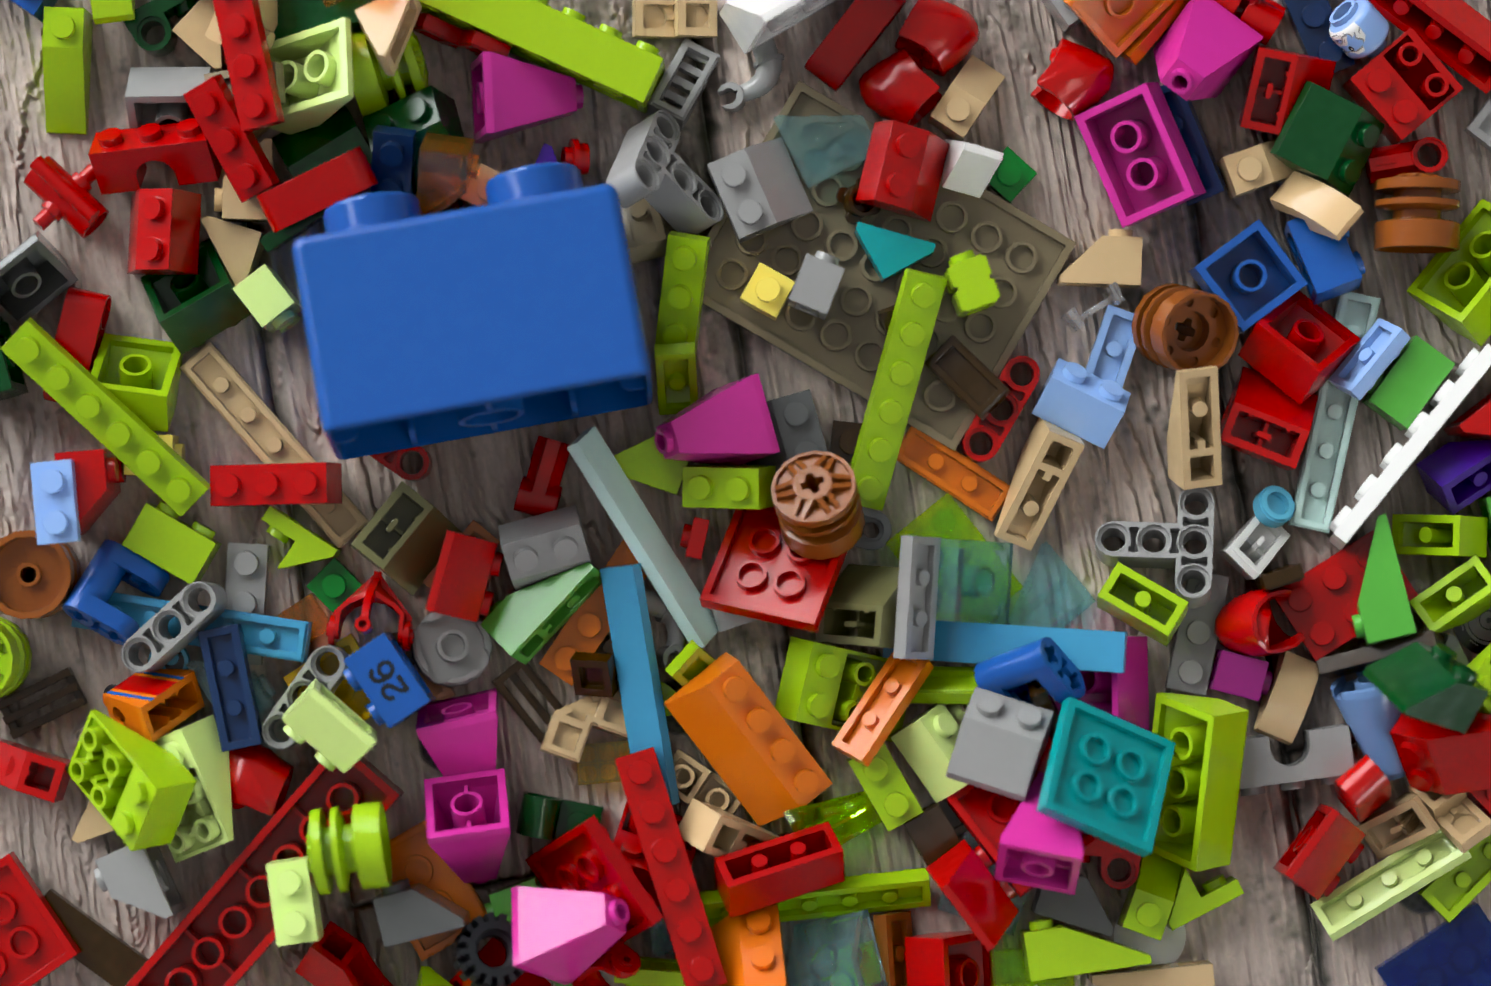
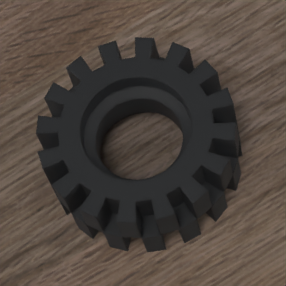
(467, 953)

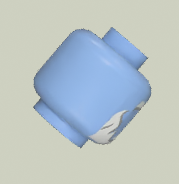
(1358, 29)

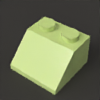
(328, 727)

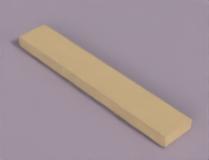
(265, 434)

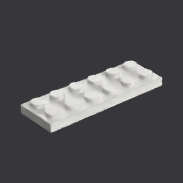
(1401, 458)

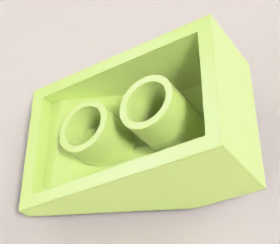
(315, 74)

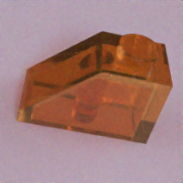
(445, 170)

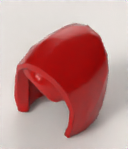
(938, 34)
(1073, 80)
(899, 88)
(1249, 626)
(258, 779)

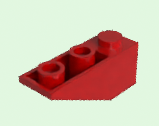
(33, 771)

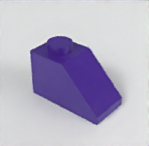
(1457, 473)

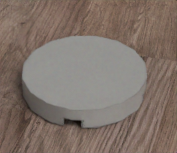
(451, 649)

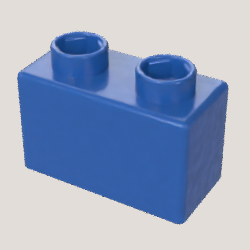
(471, 313)

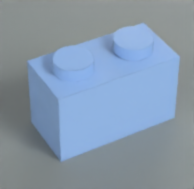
(1081, 402)

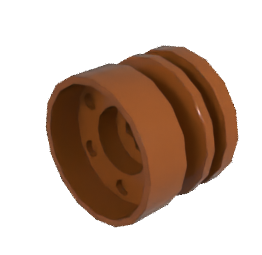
(1417, 214)
(1204, 331)
(818, 505)

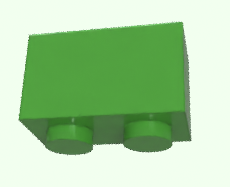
(1408, 383)

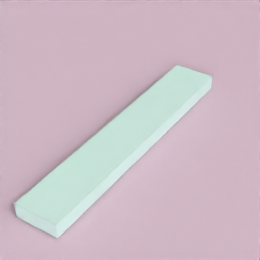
(1330, 430)
(643, 536)

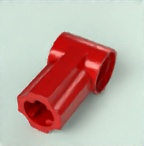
(1403, 158)
(541, 487)

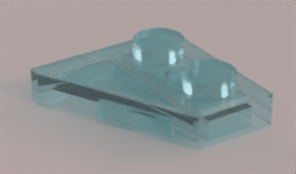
(824, 143)
(1050, 593)

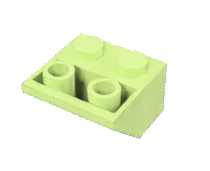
(929, 744)

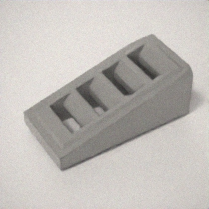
(662, 92)

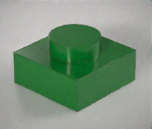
(1011, 176)
(334, 584)

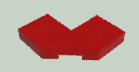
(455, 37)

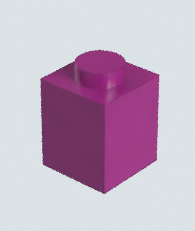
(1239, 675)

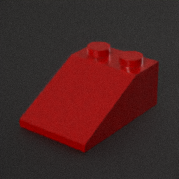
(1443, 758)

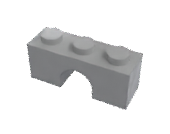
(1324, 757)

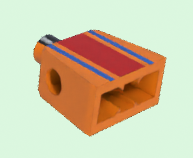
(154, 701)

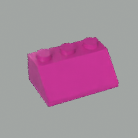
(1122, 693)

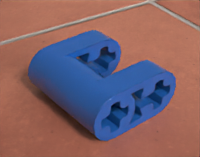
(99, 581)
(1034, 661)

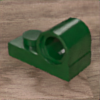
(158, 14)
(552, 816)

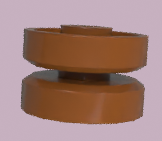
(56, 575)

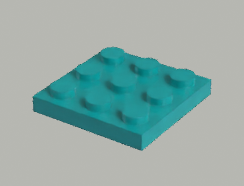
(1106, 777)

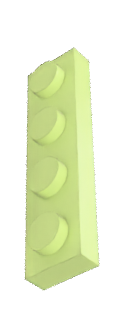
(1387, 883)

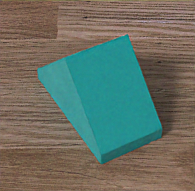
(890, 250)

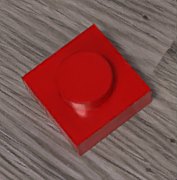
(694, 537)

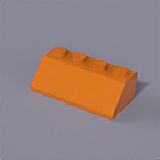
(747, 741)
(752, 948)

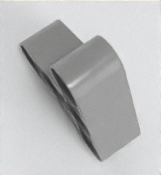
(654, 172)
(1174, 537)

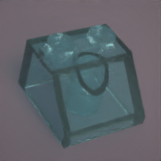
(974, 581)
(836, 953)

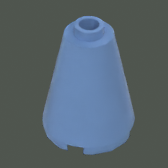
(1370, 721)

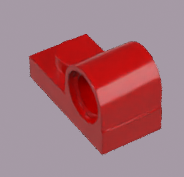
(1106, 853)

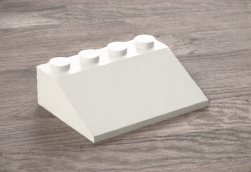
(761, 20)

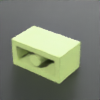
(269, 300)
(294, 901)

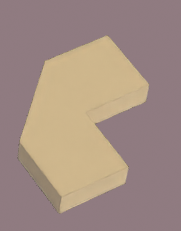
(572, 724)

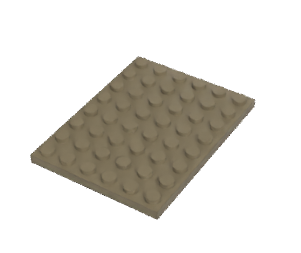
(850, 341)

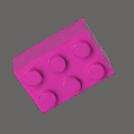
(1140, 154)

